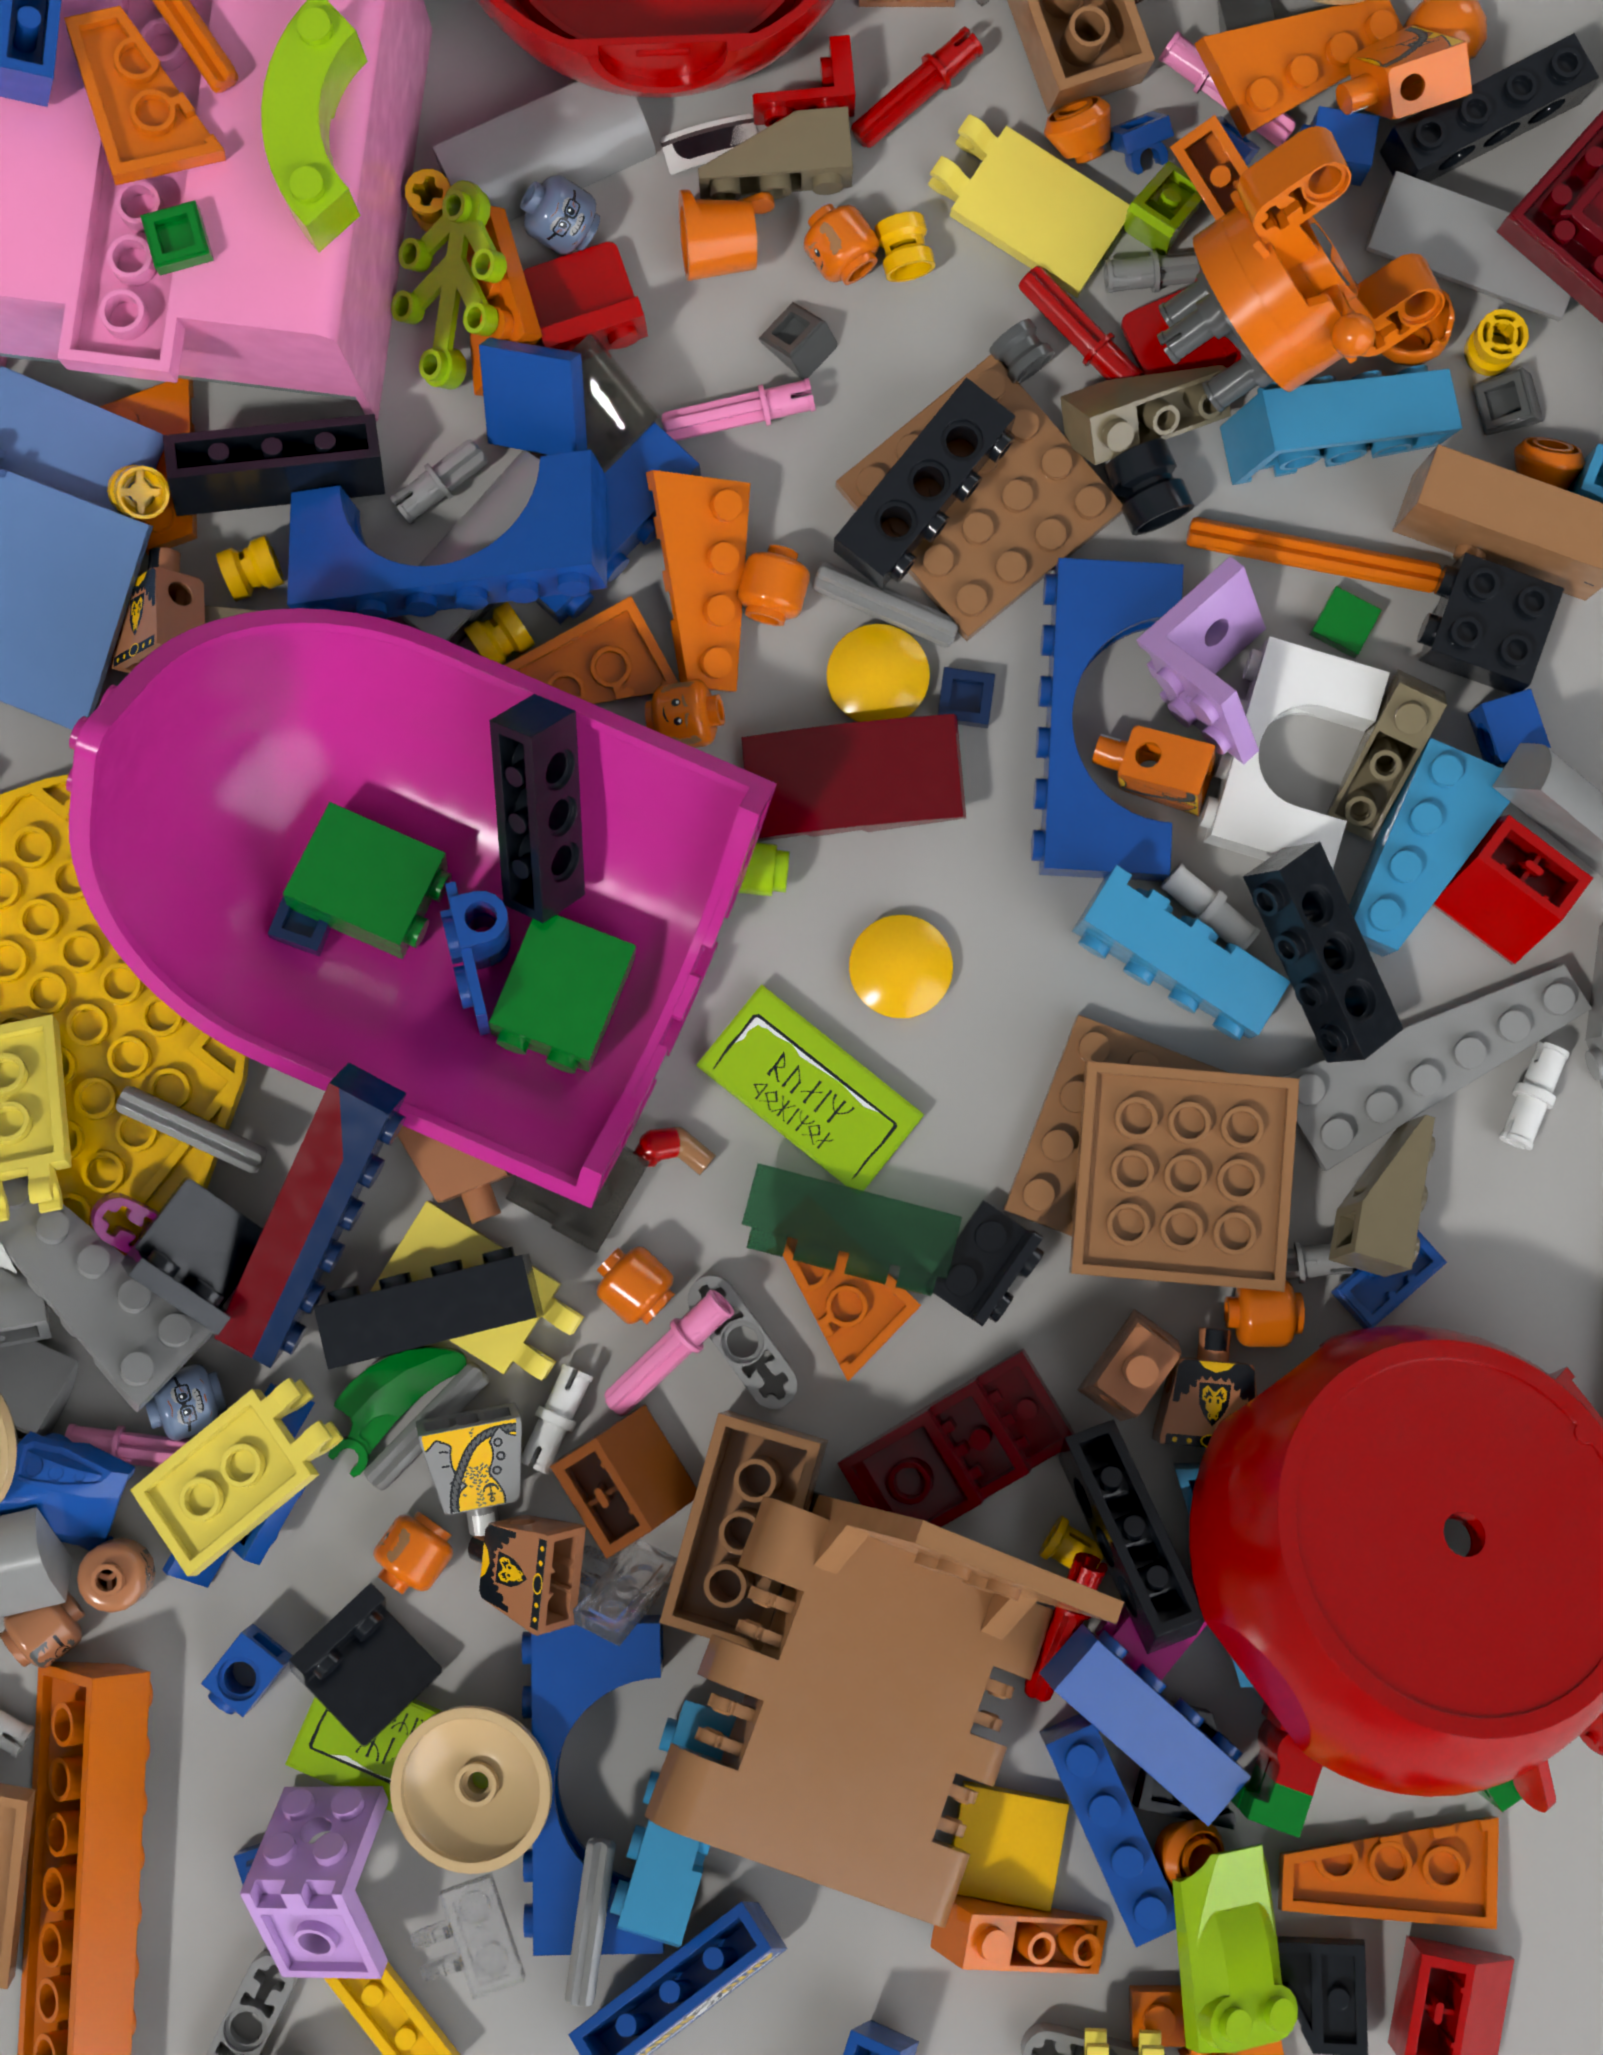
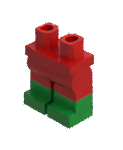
(1280, 1780)

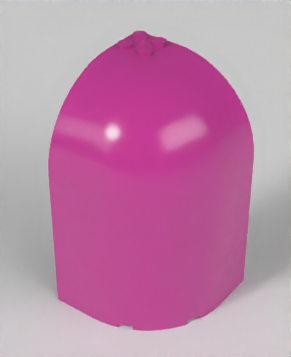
(212, 779)

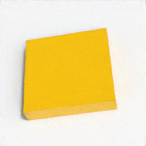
(1012, 1845)

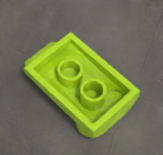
(1230, 1955)

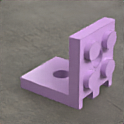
(1190, 653)
(306, 1892)

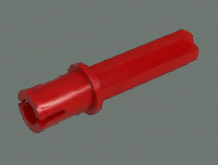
(917, 87)
(1077, 326)
(1064, 1623)

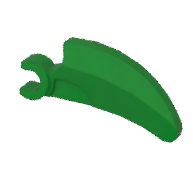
(387, 1391)

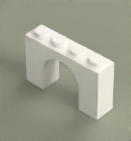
(1284, 683)

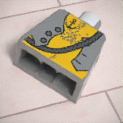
(474, 1461)

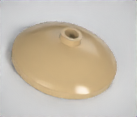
(443, 1808)

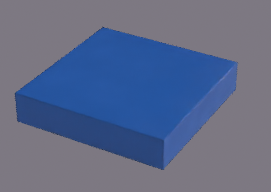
(533, 397)

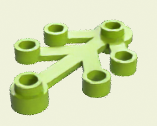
(462, 222)

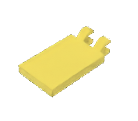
(1031, 204)
(33, 1111)
(443, 1238)
(233, 1475)

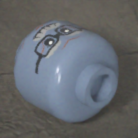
(560, 214)
(187, 1403)

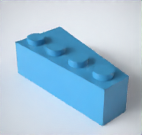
(1340, 421)
(1424, 842)
(1179, 956)
(667, 1864)

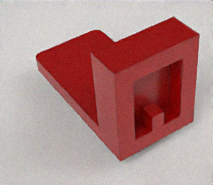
(836, 88)

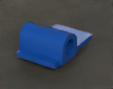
(475, 948)

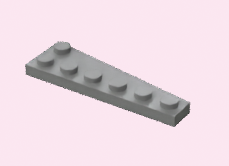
(1362, 1100)
(121, 1323)

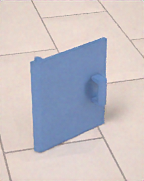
(68, 439)
(61, 596)

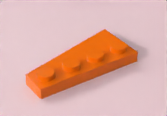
(704, 558)

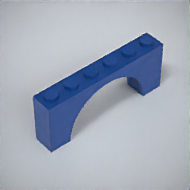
(547, 551)
(1080, 825)
(567, 1676)

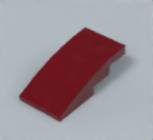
(859, 775)
(961, 1445)

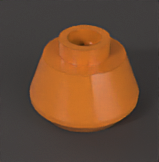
(1080, 128)
(1549, 461)
(1186, 1847)

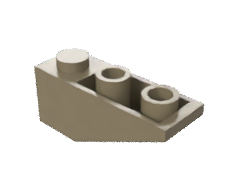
(790, 156)
(1137, 409)
(1387, 754)
(1382, 1212)

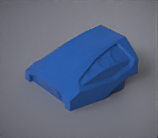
(70, 1486)

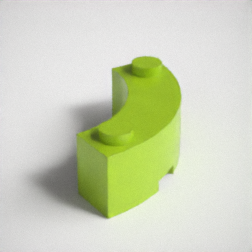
(299, 99)

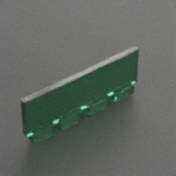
(853, 1221)

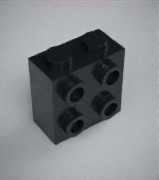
(1489, 623)

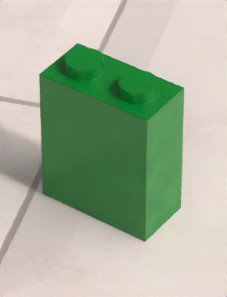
(368, 881)
(562, 992)

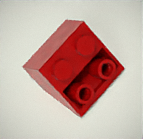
(1512, 890)
(1449, 2000)

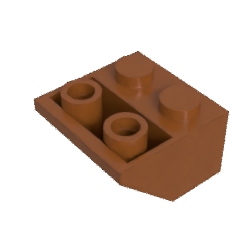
(625, 1481)

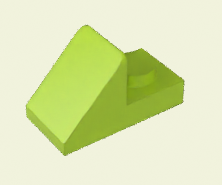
(1162, 209)

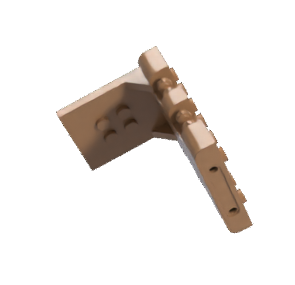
(862, 1700)

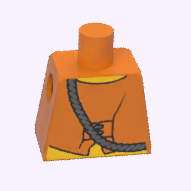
(1406, 74)
(1176, 780)

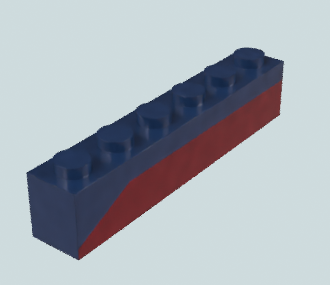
(310, 1214)

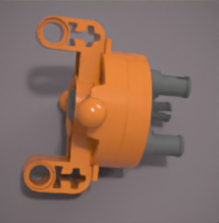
(1281, 285)

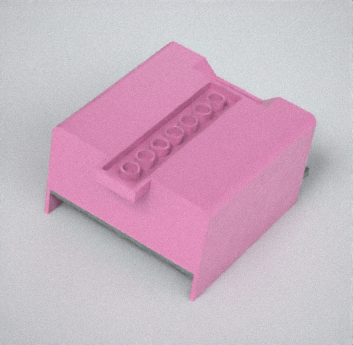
(269, 304)

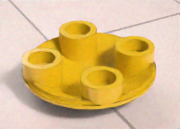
(877, 673)
(900, 966)

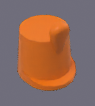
(719, 234)

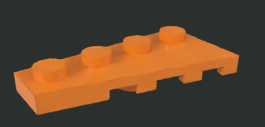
(1290, 59)
(1408, 1876)

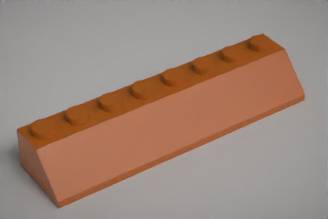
(85, 1860)

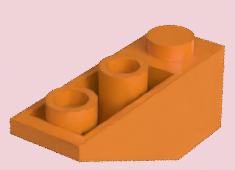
(1019, 1938)

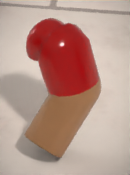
(673, 1143)

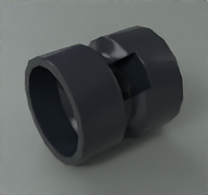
(1148, 486)

